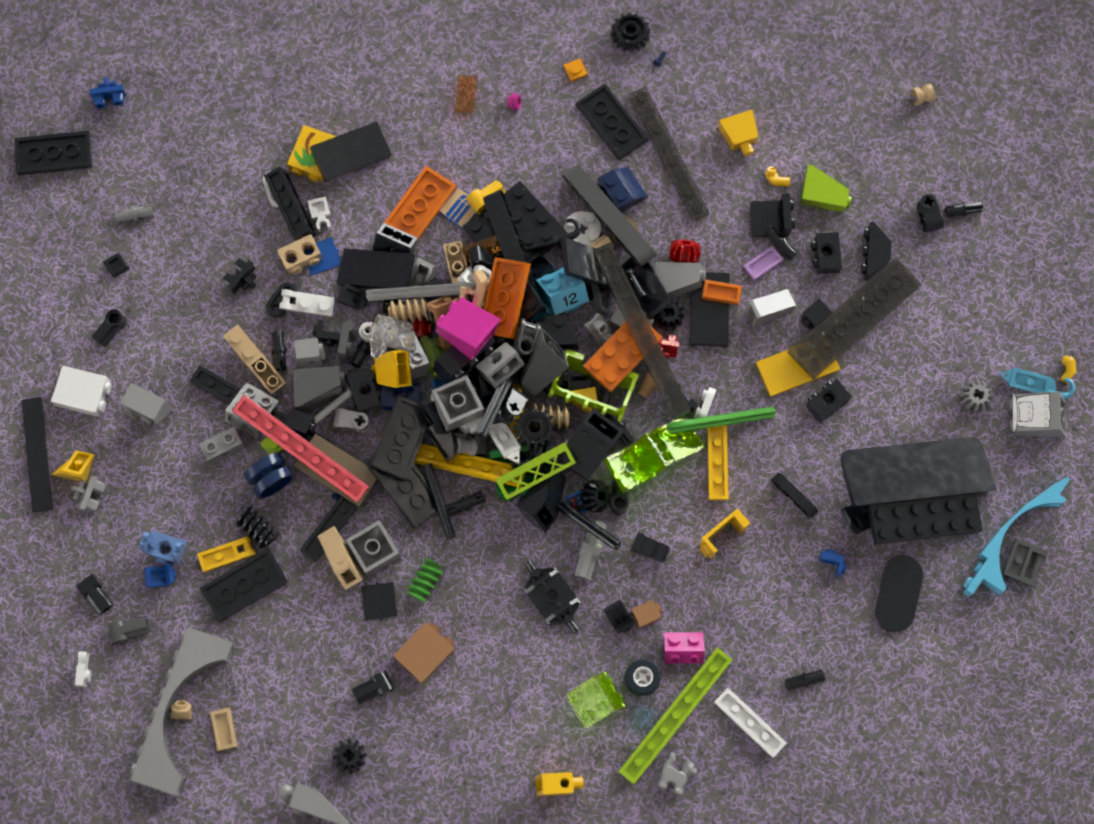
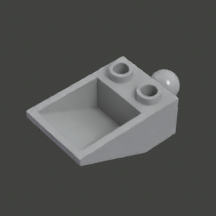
(310, 801)

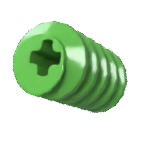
(424, 580)

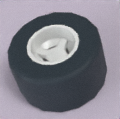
(641, 671)

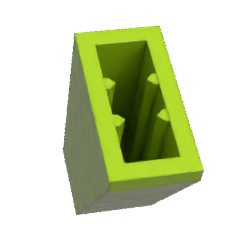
(823, 191)

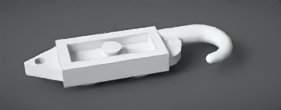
(505, 441)

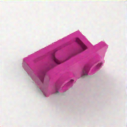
(683, 647)

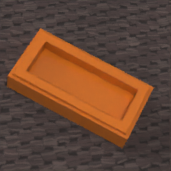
(721, 292)

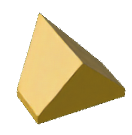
(77, 467)

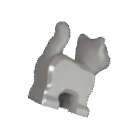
(674, 776)

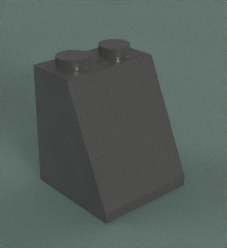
(542, 364)
(317, 386)

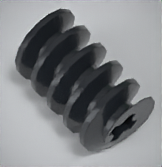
(256, 529)

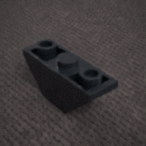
(876, 251)

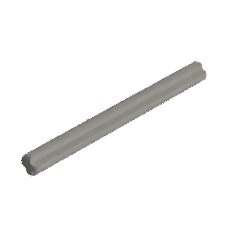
(416, 291)

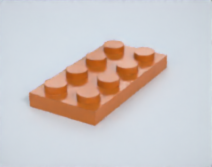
(421, 203)
(506, 294)
(616, 358)

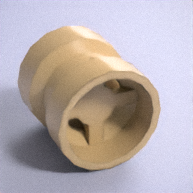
(923, 94)

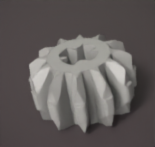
(977, 403)

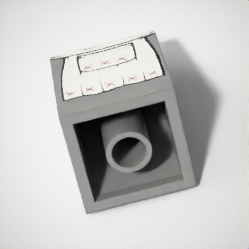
(1039, 414)

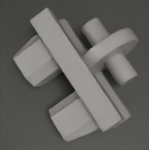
(598, 329)
(92, 486)

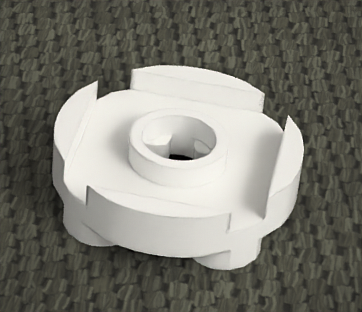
(585, 219)

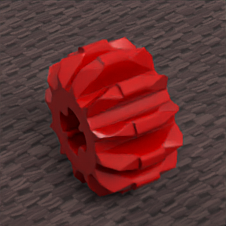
(684, 251)

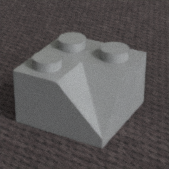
(457, 403)
(144, 405)
(373, 548)

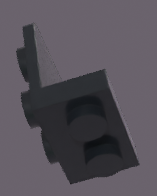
(772, 213)

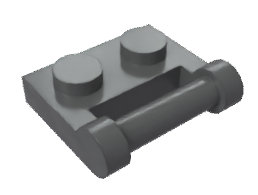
(345, 347)
(1018, 562)

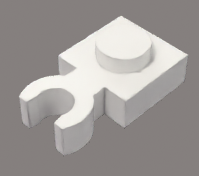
(319, 210)
(83, 676)

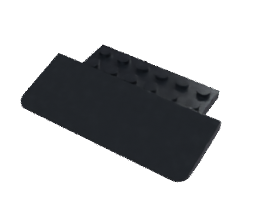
(919, 488)

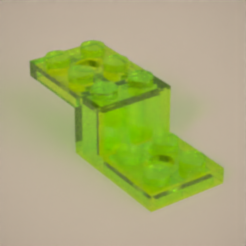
(652, 456)

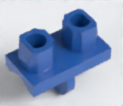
(106, 91)

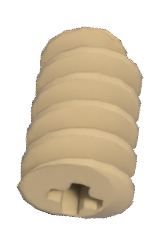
(409, 310)
(560, 417)

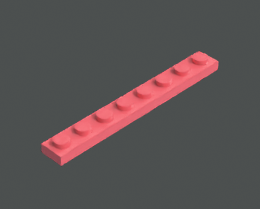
(300, 448)

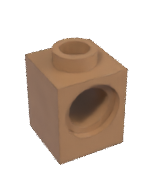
(647, 614)

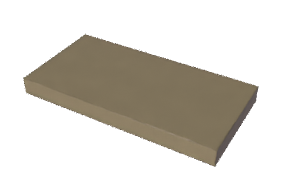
(345, 460)

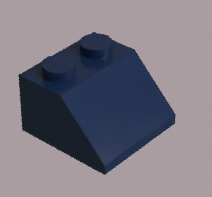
(621, 188)

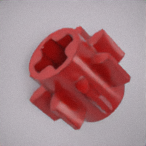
(422, 328)

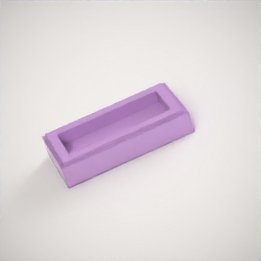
(763, 263)

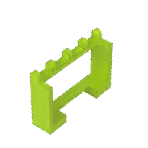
(575, 362)

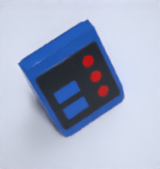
(575, 502)

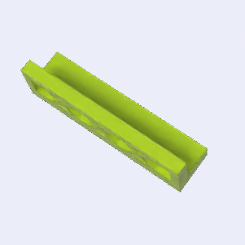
(532, 464)

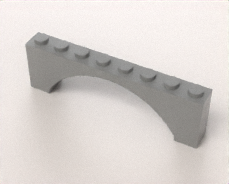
(154, 761)

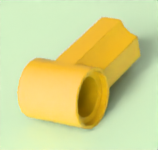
(475, 198)

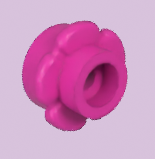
(514, 101)

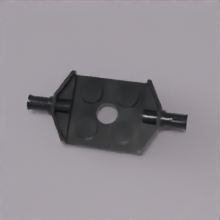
(557, 611)

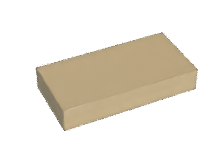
(223, 729)

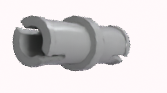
(134, 213)

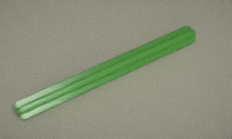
(721, 420)

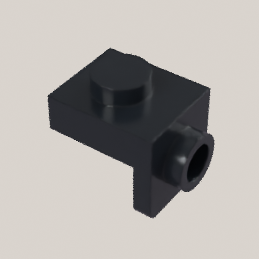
(352, 297)
(327, 337)
(576, 382)
(619, 617)

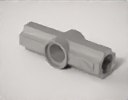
(589, 554)

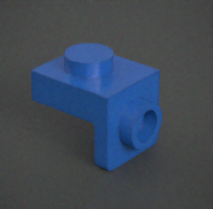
(831, 557)
(159, 576)

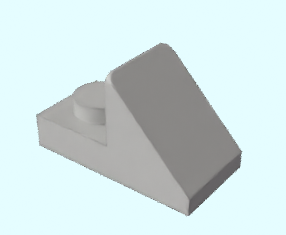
(421, 273)

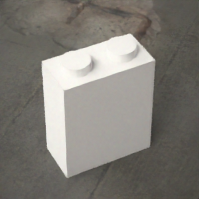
(81, 391)

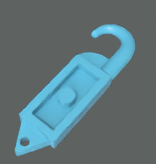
(1034, 382)

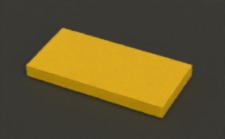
(783, 373)

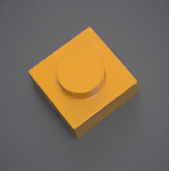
(575, 70)

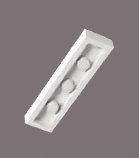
(750, 723)

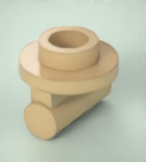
(181, 710)

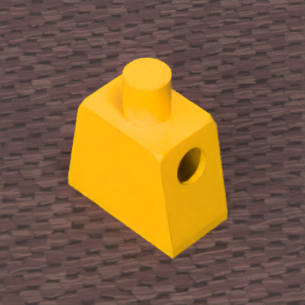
(740, 131)
(393, 369)
(549, 784)

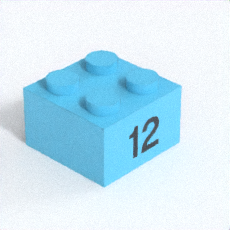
(562, 291)

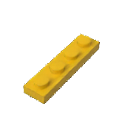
(717, 463)

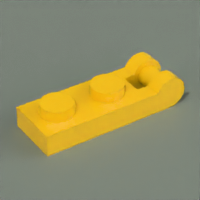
(225, 554)

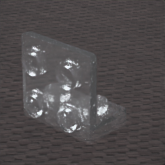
(392, 333)

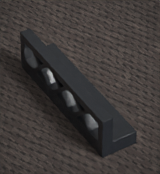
(289, 203)

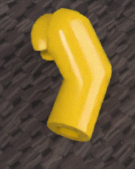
(774, 179)
(1070, 364)

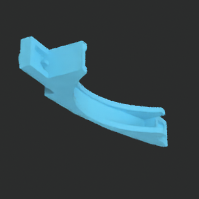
(989, 571)

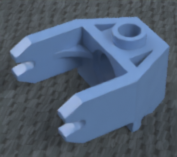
(155, 542)

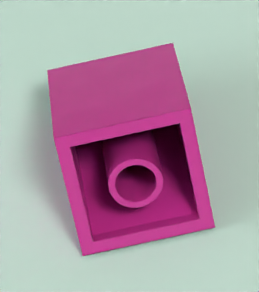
(467, 327)

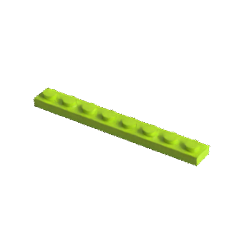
(675, 716)

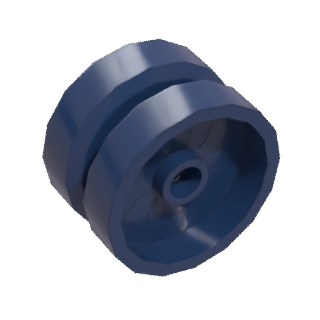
(268, 475)

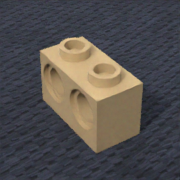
(298, 249)

